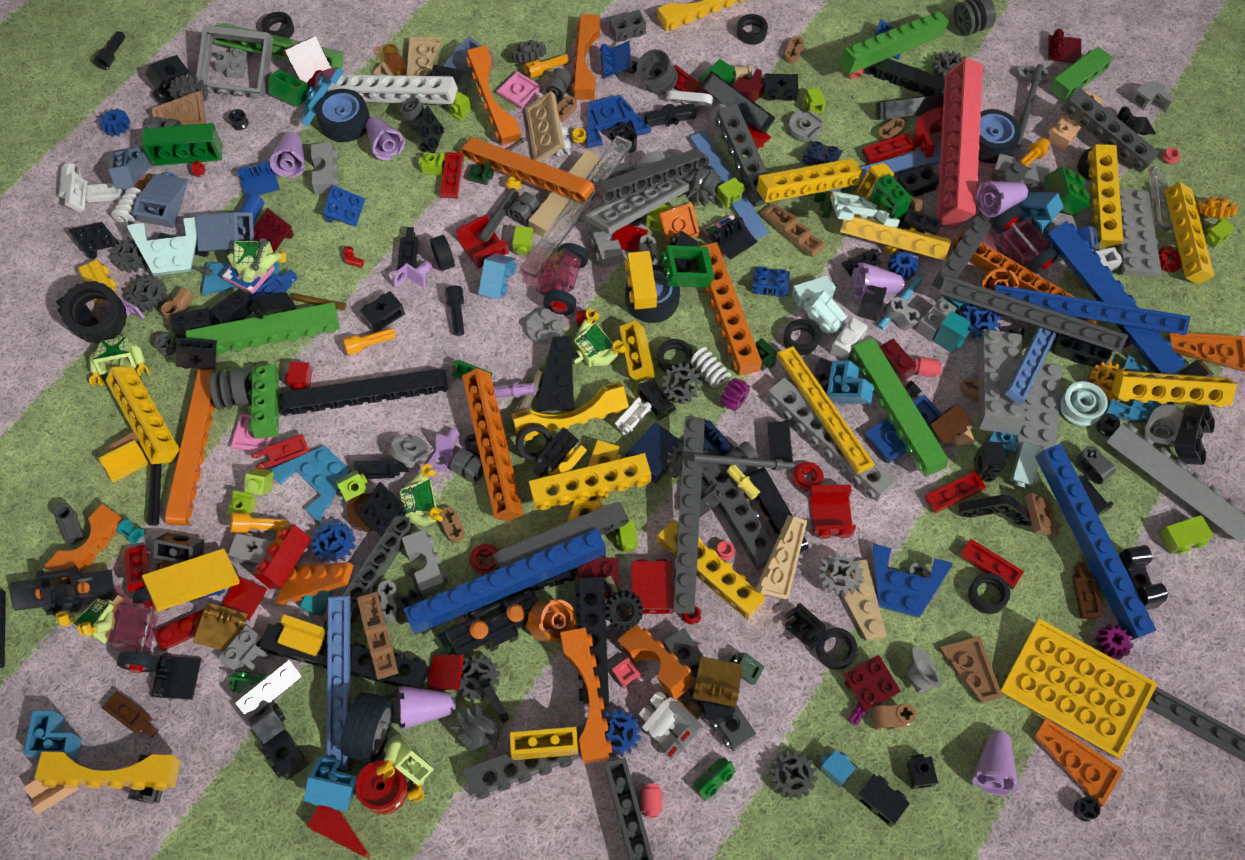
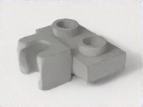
(233, 63)
(243, 651)

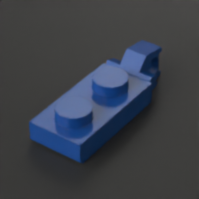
(276, 284)

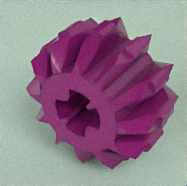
(734, 394)
(1120, 647)

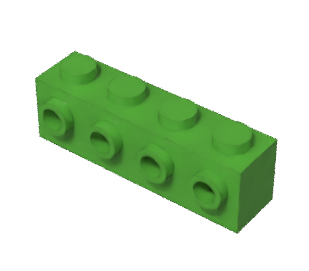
(1080, 73)
(265, 401)

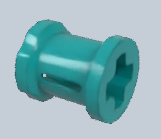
(130, 531)

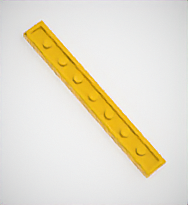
(825, 410)

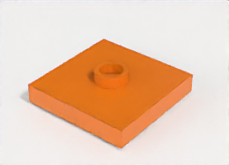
(679, 219)

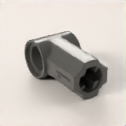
(69, 525)

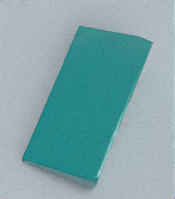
(317, 603)

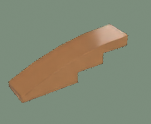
(795, 232)
(377, 635)

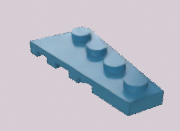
(216, 283)

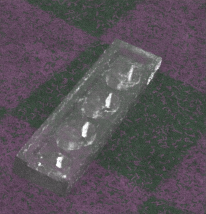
(1159, 206)

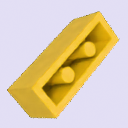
(641, 280)
(637, 351)
(544, 743)

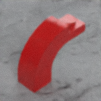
(927, 125)

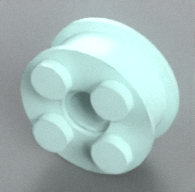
(1082, 414)

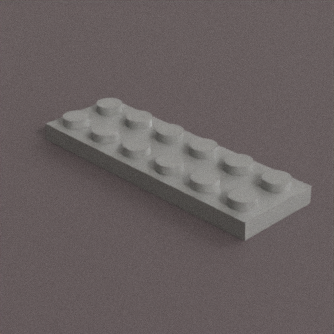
(621, 213)
(1139, 243)
(1042, 408)

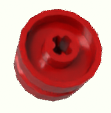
(385, 800)

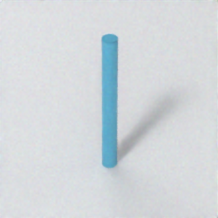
(907, 293)

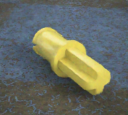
(743, 482)

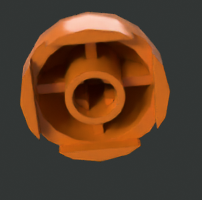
(999, 276)

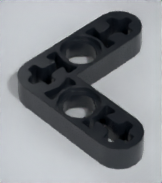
(996, 504)

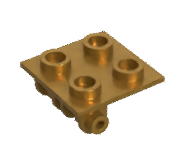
(219, 626)
(718, 681)

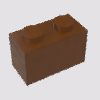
(948, 424)

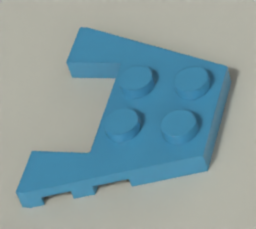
(314, 93)
(1138, 410)
(320, 471)

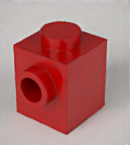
(299, 375)

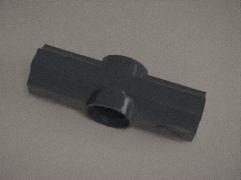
(670, 115)

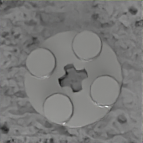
(805, 133)
(541, 318)
(409, 450)

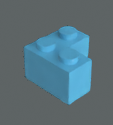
(1041, 208)
(495, 273)
(845, 385)
(47, 736)
(329, 786)

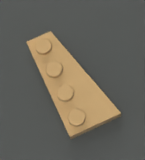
(422, 55)
(782, 563)
(865, 606)

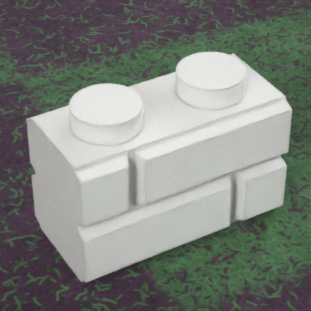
(849, 336)

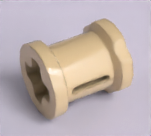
(743, 71)

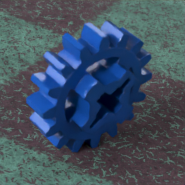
(974, 316)
(338, 548)
(627, 727)

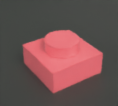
(625, 672)

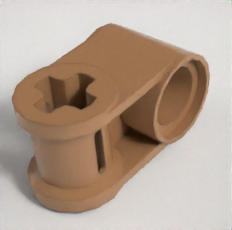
(890, 716)

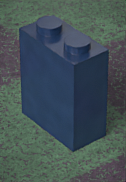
(656, 445)

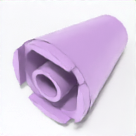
(384, 139)
(288, 156)
(999, 196)
(871, 275)
(422, 706)
(996, 766)

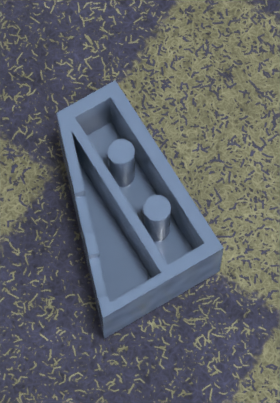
(128, 166)

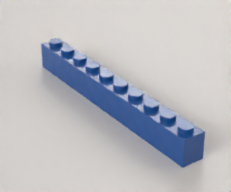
(1104, 288)
(1095, 542)
(505, 581)

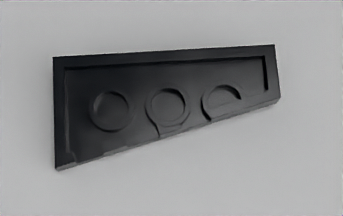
(557, 383)

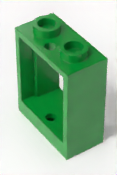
(899, 197)
(684, 279)

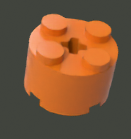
(549, 619)

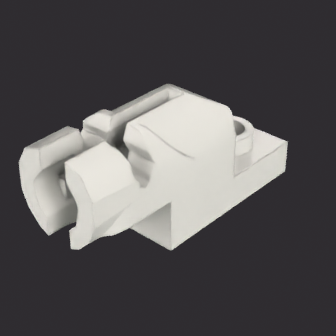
(73, 187)

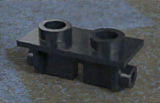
(869, 257)

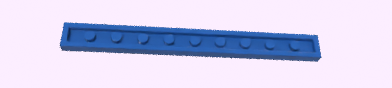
(1103, 311)

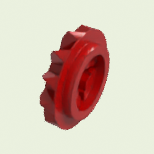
(1173, 264)
(806, 468)
(475, 559)

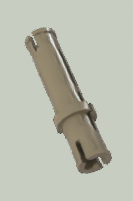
(526, 400)

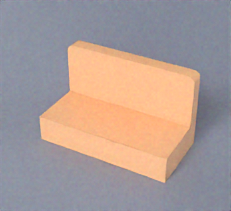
(46, 797)

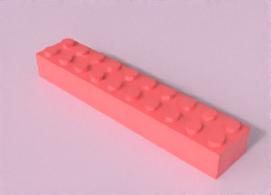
(960, 143)

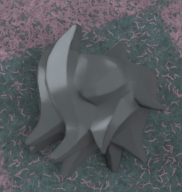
(704, 185)
(476, 729)

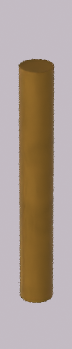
(317, 301)

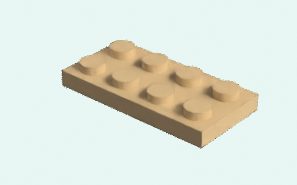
(544, 127)

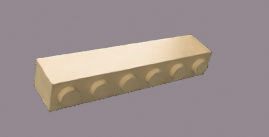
(554, 204)

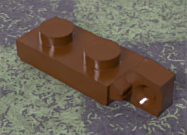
(1086, 593)
(129, 714)

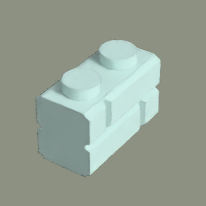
(825, 312)

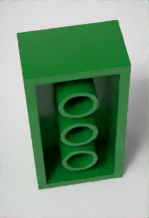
(182, 144)

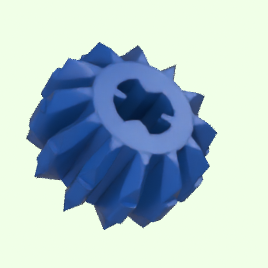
(114, 122)
(903, 264)

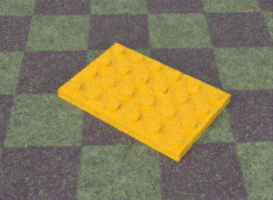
(1078, 688)

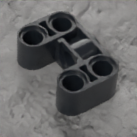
(1080, 351)
(1188, 443)
(1135, 562)

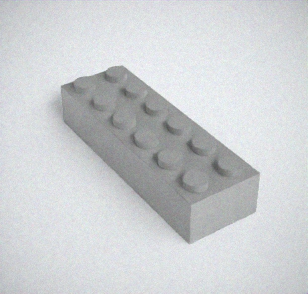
(997, 362)

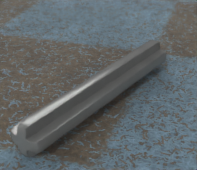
(498, 215)

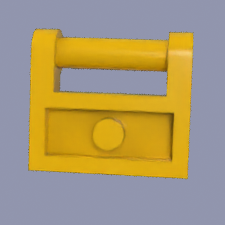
(569, 461)

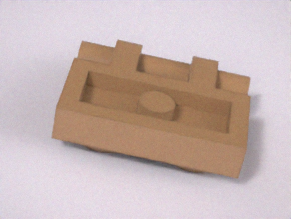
(1041, 515)

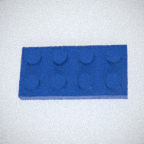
(884, 435)

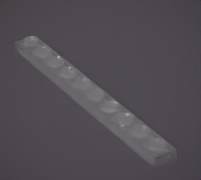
(573, 210)

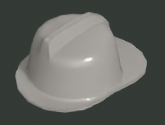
(1164, 424)
(923, 671)

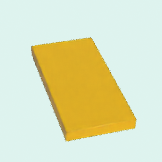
(190, 579)

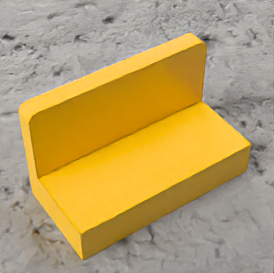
(124, 460)
(301, 635)

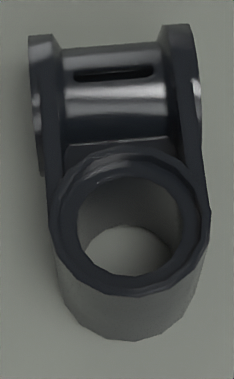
(626, 133)
(822, 373)

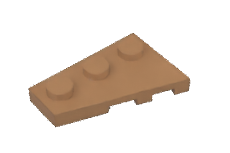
(187, 109)
(974, 667)

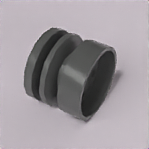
(974, 16)
(657, 71)
(230, 388)

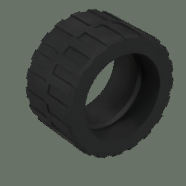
(80, 295)

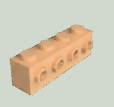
(1067, 129)

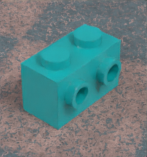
(952, 332)

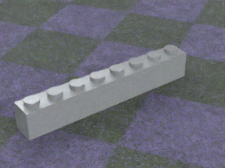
(1179, 480)

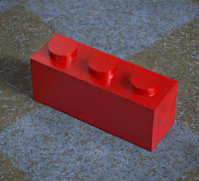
(281, 556)

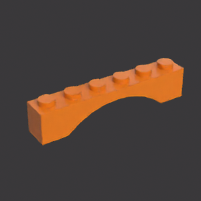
(584, 80)
(504, 124)
(592, 741)

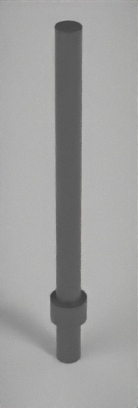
(1035, 81)
(774, 464)

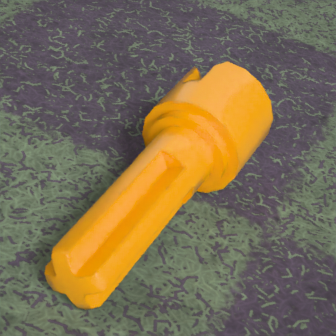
(536, 68)
(1036, 151)
(355, 344)
(244, 522)

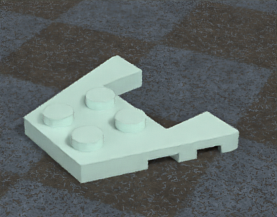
(848, 204)
(167, 254)

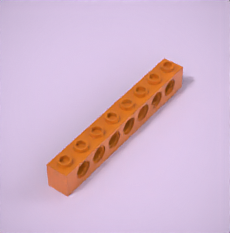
(734, 314)
(492, 445)

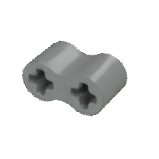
(901, 313)
(389, 601)

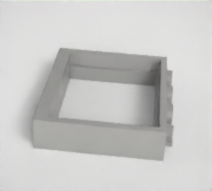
(211, 32)

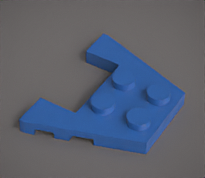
(608, 114)
(905, 591)

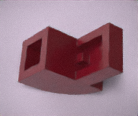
(751, 88)

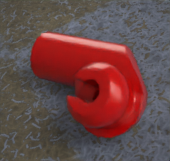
(350, 258)

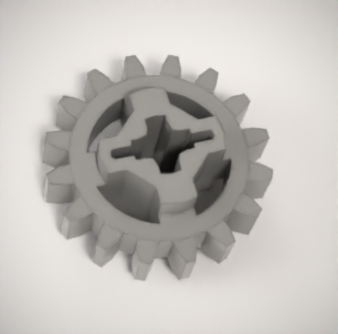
(837, 565)

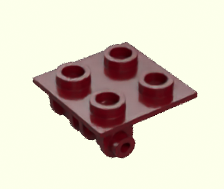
(1063, 48)
(273, 229)
(600, 568)
(871, 683)

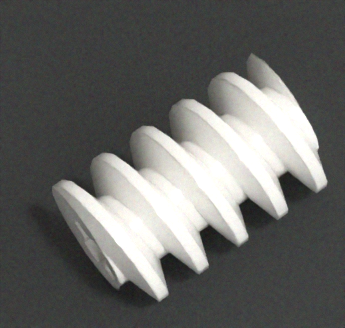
(125, 207)
(708, 368)

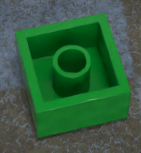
(1070, 189)

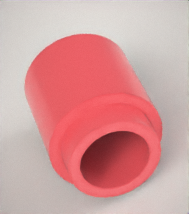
(927, 367)
(651, 800)

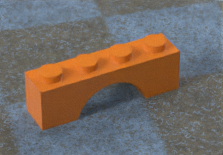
(103, 528)
(640, 646)

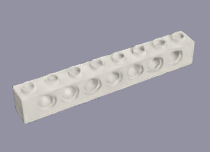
(400, 88)

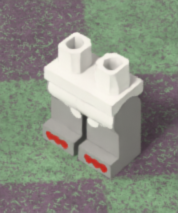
(669, 724)

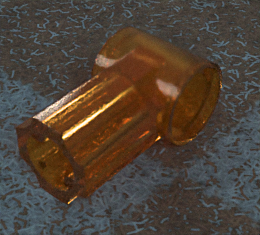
(394, 60)

